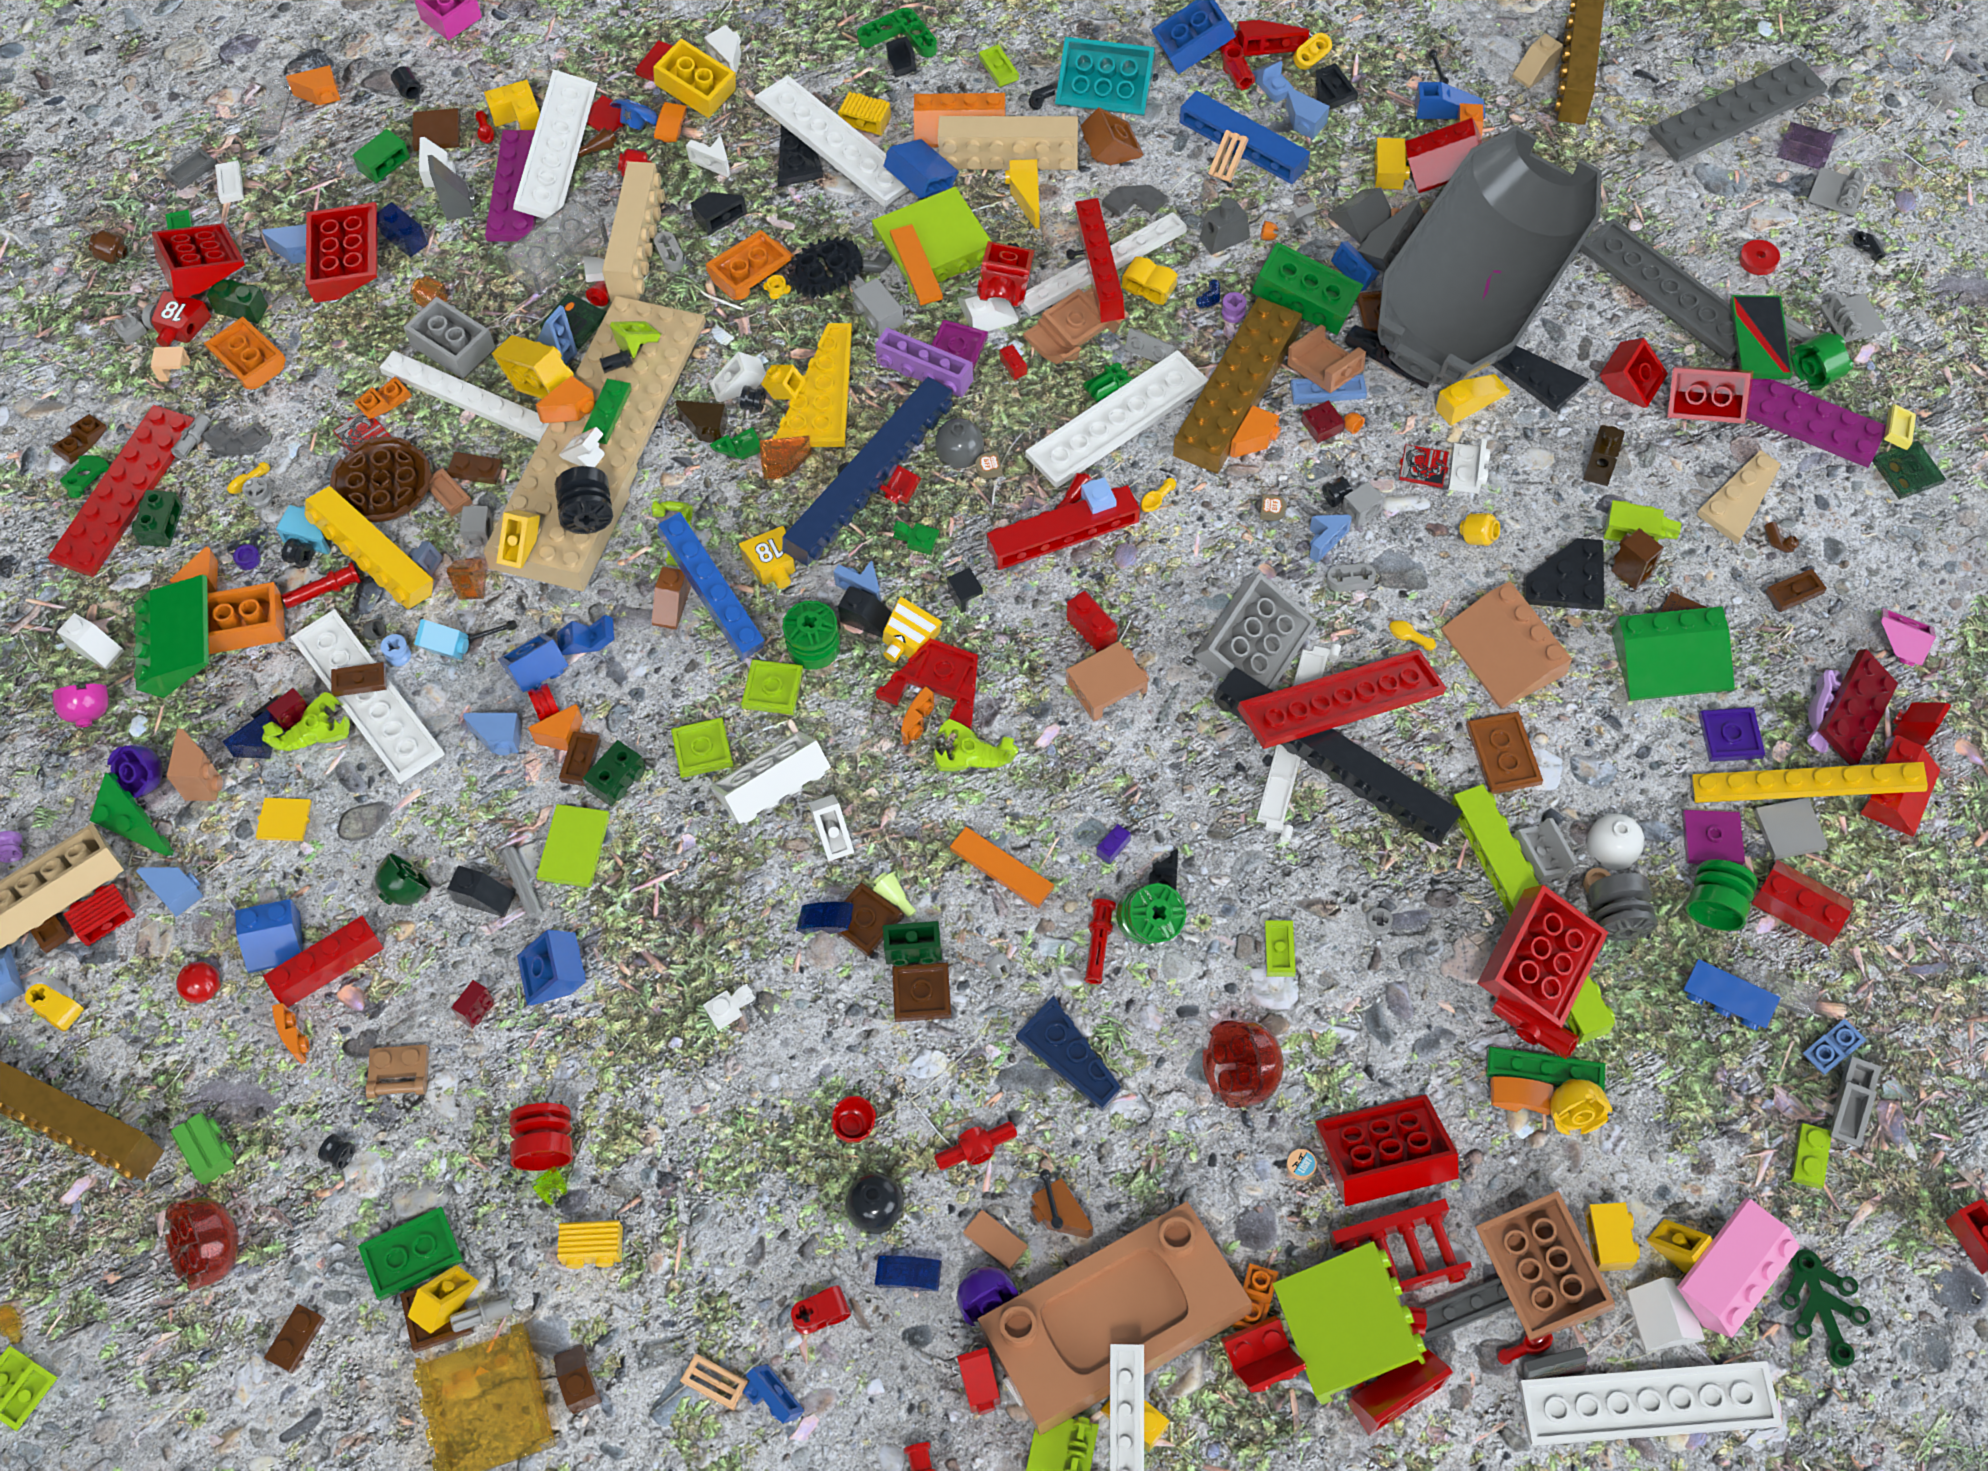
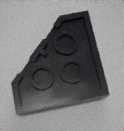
(1570, 578)

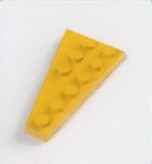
(823, 400)

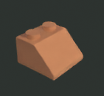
(192, 771)

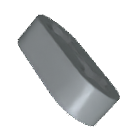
(665, 252)
(1351, 577)

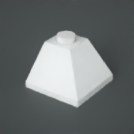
(987, 314)

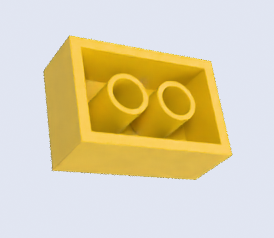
(694, 78)
(531, 366)

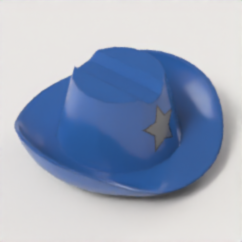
(634, 113)

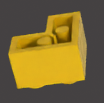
(513, 104)

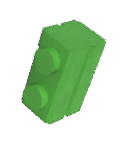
(203, 1148)

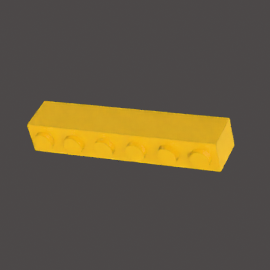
(368, 547)

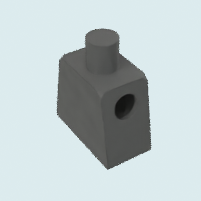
(1224, 226)

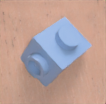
(1098, 495)

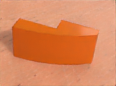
(670, 122)
(378, 402)
(913, 721)
(289, 1033)
(1521, 1093)
(1260, 1291)

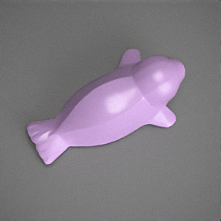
(1826, 688)

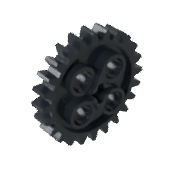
(840, 258)

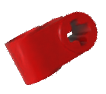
(824, 1310)

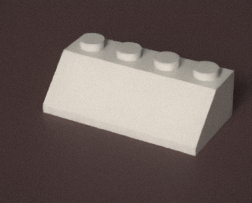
(771, 777)

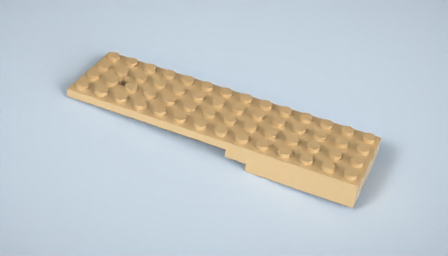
(570, 557)

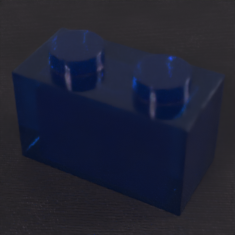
(401, 229)

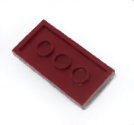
(1858, 707)

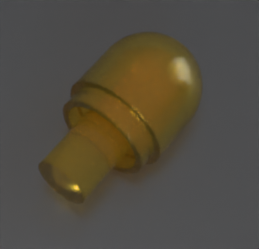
(10, 1324)

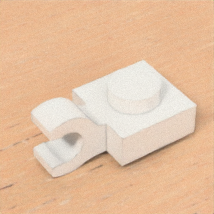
(725, 1008)

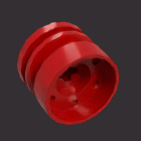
(540, 1137)

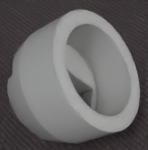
(997, 964)

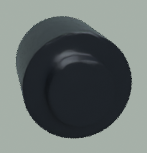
(405, 82)

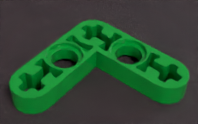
(872, 34)

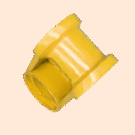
(55, 1007)

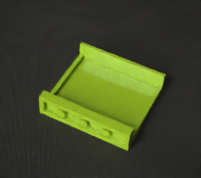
(945, 229)
(1348, 1320)

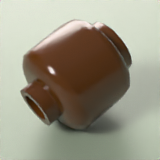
(107, 246)

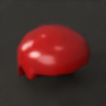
(198, 982)
(853, 1119)

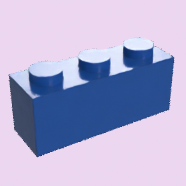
(1730, 995)

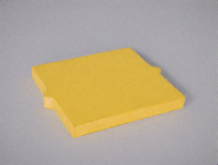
(283, 819)

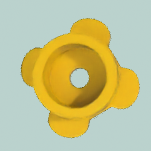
(776, 286)

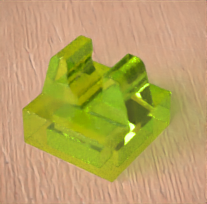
(545, 1182)

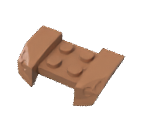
(1068, 327)

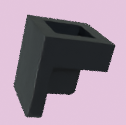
(901, 56)
(963, 587)

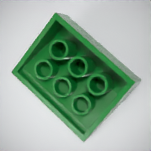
(171, 635)
(1674, 653)

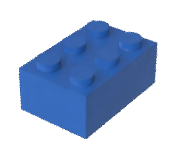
(1193, 33)

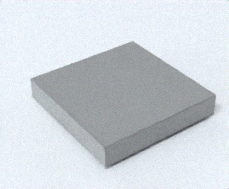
(1790, 828)

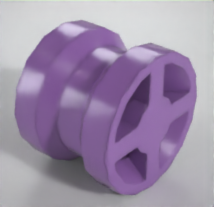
(1229, 311)
(10, 846)

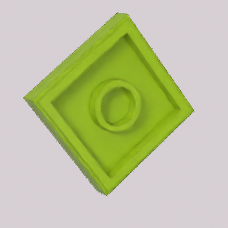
(772, 687)
(701, 747)

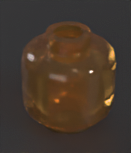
(426, 289)

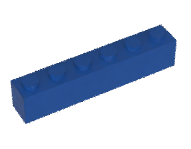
(1264, 146)
(710, 586)

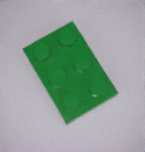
(410, 1253)

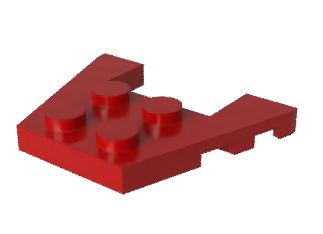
(942, 670)

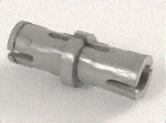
(191, 436)

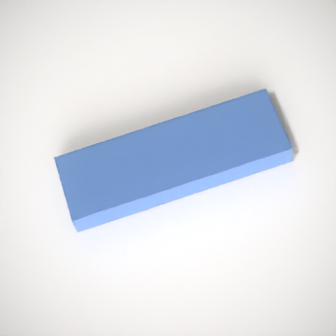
(1306, 391)

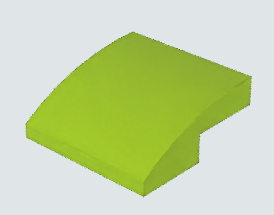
(21, 1387)

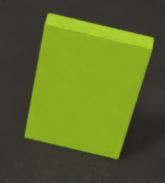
(573, 845)

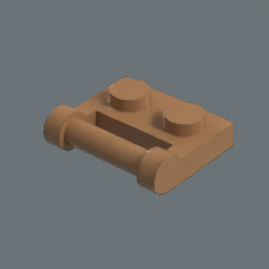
(395, 1063)

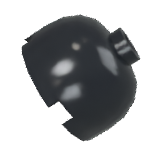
(874, 1203)

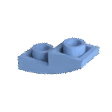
(1834, 1047)

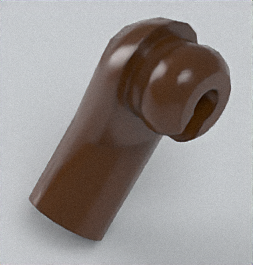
(1779, 542)

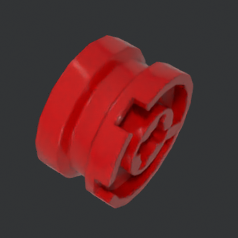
(543, 702)

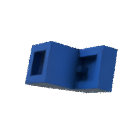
(579, 638)

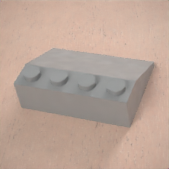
(1256, 633)

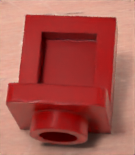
(901, 485)

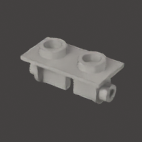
(1148, 346)

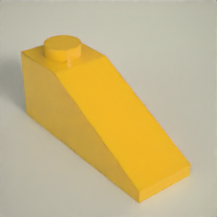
(1024, 187)
(1469, 397)

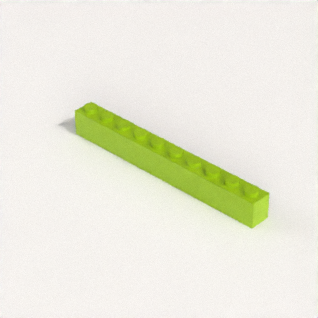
(1509, 876)

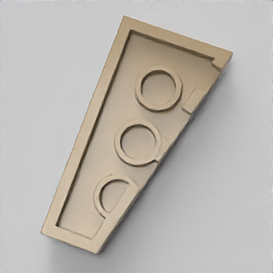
(1740, 497)

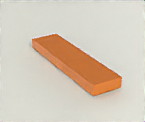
(916, 265)
(1002, 867)

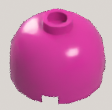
(81, 704)

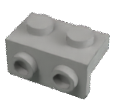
(1546, 850)

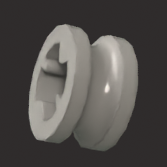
(1372, 925)

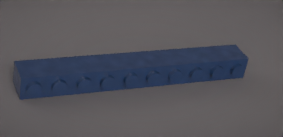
(867, 472)

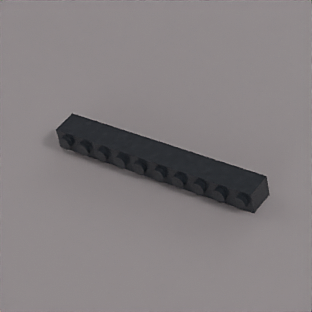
(1355, 768)

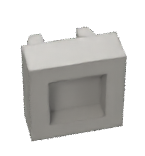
(1303, 217)
(129, 328)

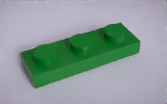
(608, 408)

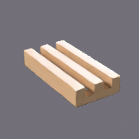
(1220, 153)
(736, 1394)

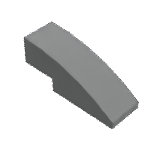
(1854, 1101)

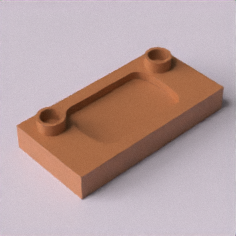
(1149, 1289)

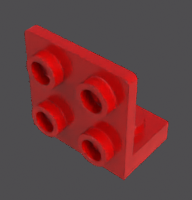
(1262, 1355)

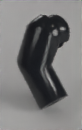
(1037, 96)
(1870, 243)

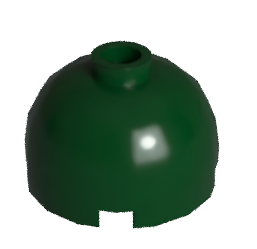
(399, 882)

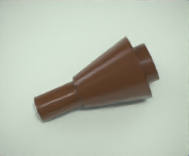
(601, 141)

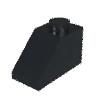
(717, 210)
(863, 611)
(480, 891)

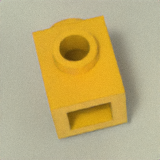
(783, 382)

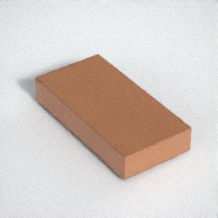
(448, 492)
(995, 1240)

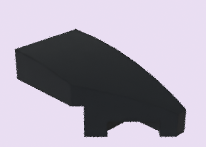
(1165, 871)

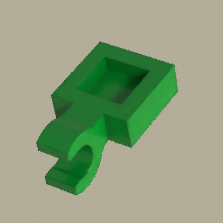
(919, 538)

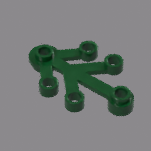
(1822, 1302)

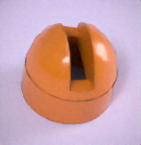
(1267, 231)
(1353, 422)

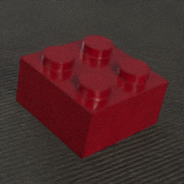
(1323, 421)
(288, 709)
(473, 1004)

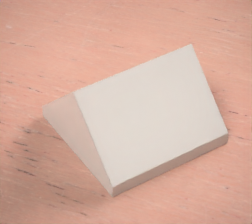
(1663, 1315)

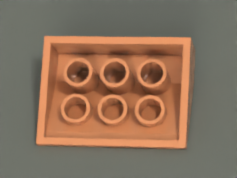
(1507, 645)
(1545, 1266)

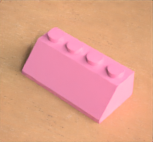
(1738, 1268)

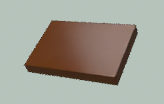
(1504, 753)

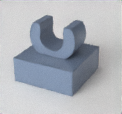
(426, 557)

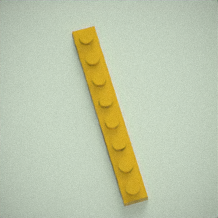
(1809, 782)

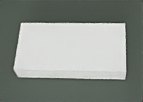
(229, 182)

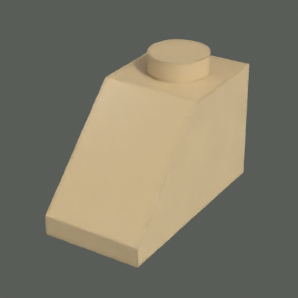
(1538, 61)

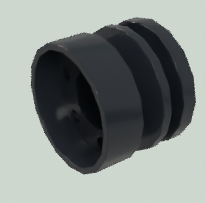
(583, 500)

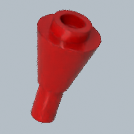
(598, 294)
(1074, 491)

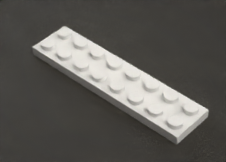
(831, 138)
(555, 145)
(1116, 419)
(379, 715)
(1649, 1403)

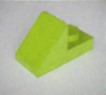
(632, 334)

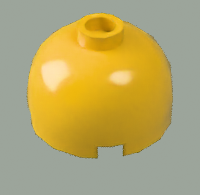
(1579, 1106)

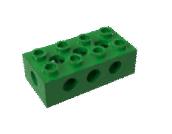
(1307, 288)

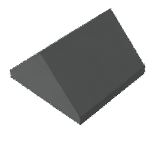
(1362, 213)

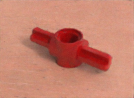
(975, 1145)

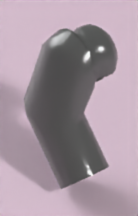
(879, 264)

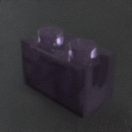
(1806, 145)

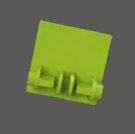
(1064, 1447)

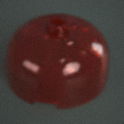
(1256, 1058)
(216, 1236)

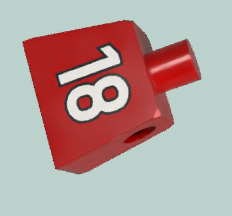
(178, 318)

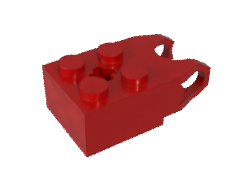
(1005, 273)

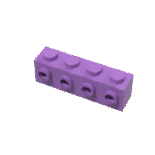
(922, 360)

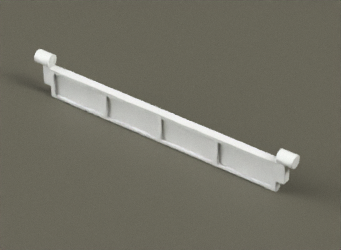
(1284, 764)

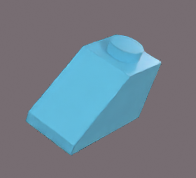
(296, 526)
(441, 640)

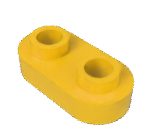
(1310, 51)

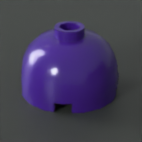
(137, 769)
(983, 1291)

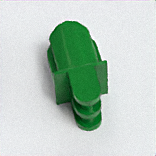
(1107, 382)

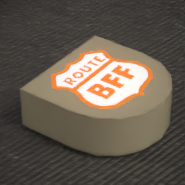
(989, 465)
(1272, 507)

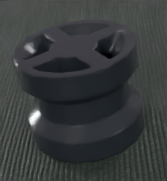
(752, 398)
(1335, 492)
(296, 552)
(336, 1151)

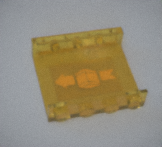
(484, 1404)

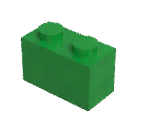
(381, 156)

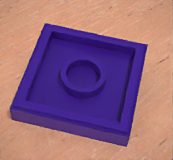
(1731, 734)

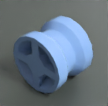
(393, 656)

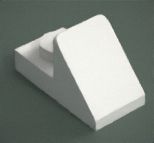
(711, 157)
(584, 449)

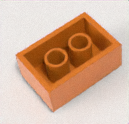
(245, 617)

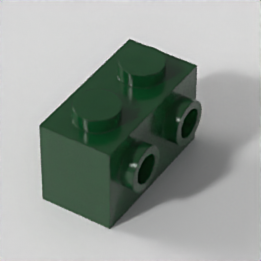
(237, 300)
(157, 518)
(614, 773)
(912, 943)

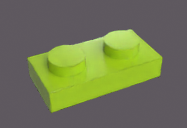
(998, 66)
(1279, 948)
(1811, 1156)

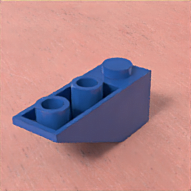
(1441, 101)

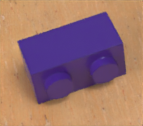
(1113, 844)

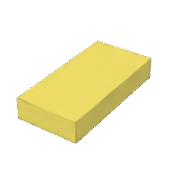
(1900, 426)

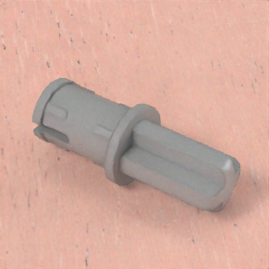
(481, 1314)

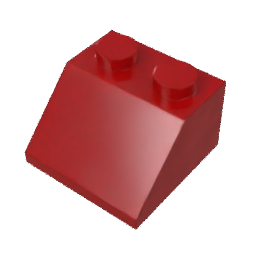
(1634, 372)

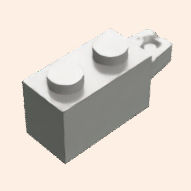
(876, 305)

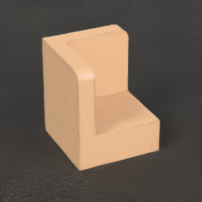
(166, 359)

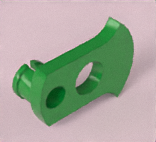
(77, 483)

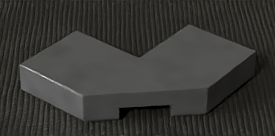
(1142, 195)
(244, 443)

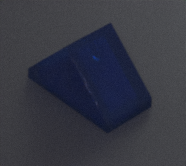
(248, 740)

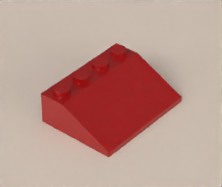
(340, 250)
(196, 257)
(1543, 956)
(1387, 1150)

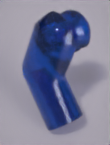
(1210, 297)

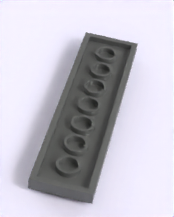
(1738, 109)
(1664, 285)

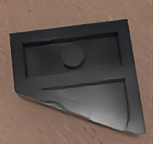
(1333, 87)

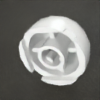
(1615, 841)

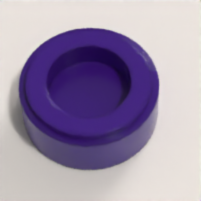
(246, 557)

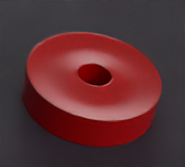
(1768, 255)

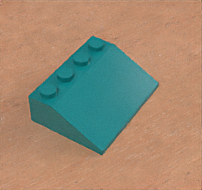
(1105, 76)

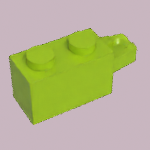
(1629, 517)

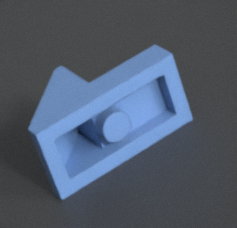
(1272, 81)
(1328, 532)
(866, 581)

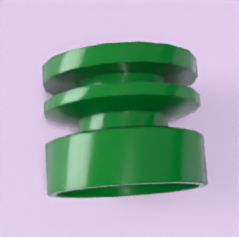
(811, 634)
(1722, 895)
(1136, 913)

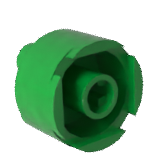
(1821, 360)

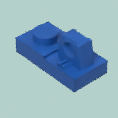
(1353, 265)
(768, 1387)

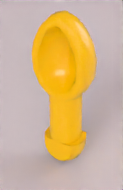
(237, 483)
(1153, 499)
(1405, 631)

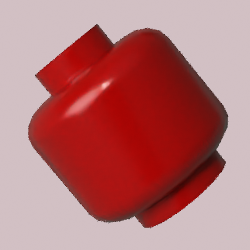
(632, 156)

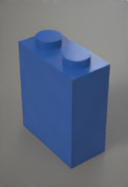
(920, 168)

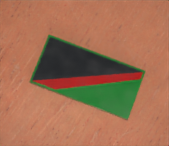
(1761, 336)

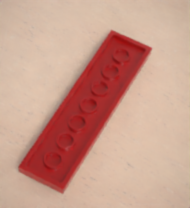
(119, 492)
(1341, 698)

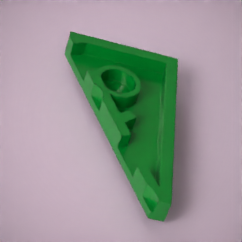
(120, 813)

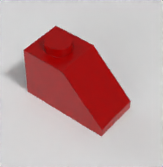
(1920, 721)

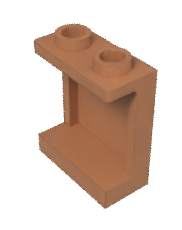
(1324, 361)
(1106, 679)

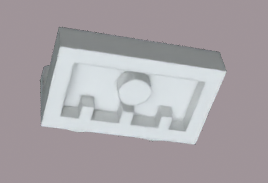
(1468, 467)

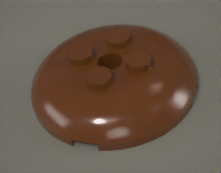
(384, 462)

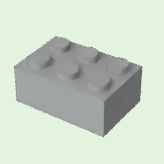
(449, 337)

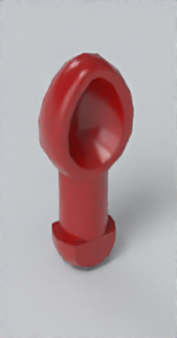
(485, 132)
(1532, 1347)

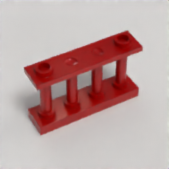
(1405, 1224)

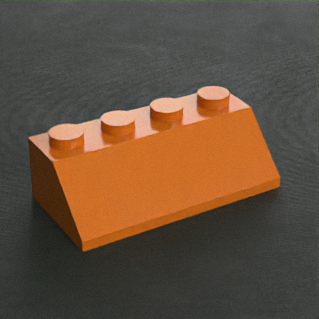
(931, 106)

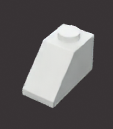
(724, 47)
(429, 148)
(737, 373)
(89, 641)
(831, 827)

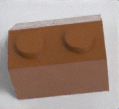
(1110, 138)

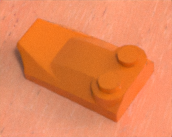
(747, 264)
(246, 354)

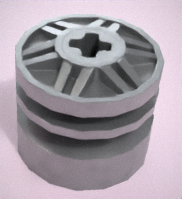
(1623, 906)

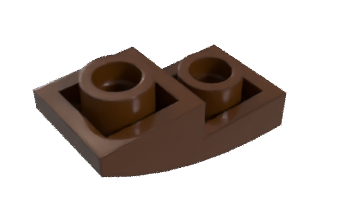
(82, 438)

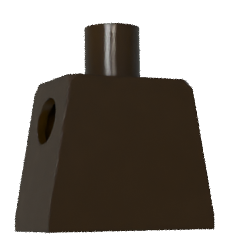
(1606, 446)

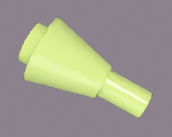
(890, 889)

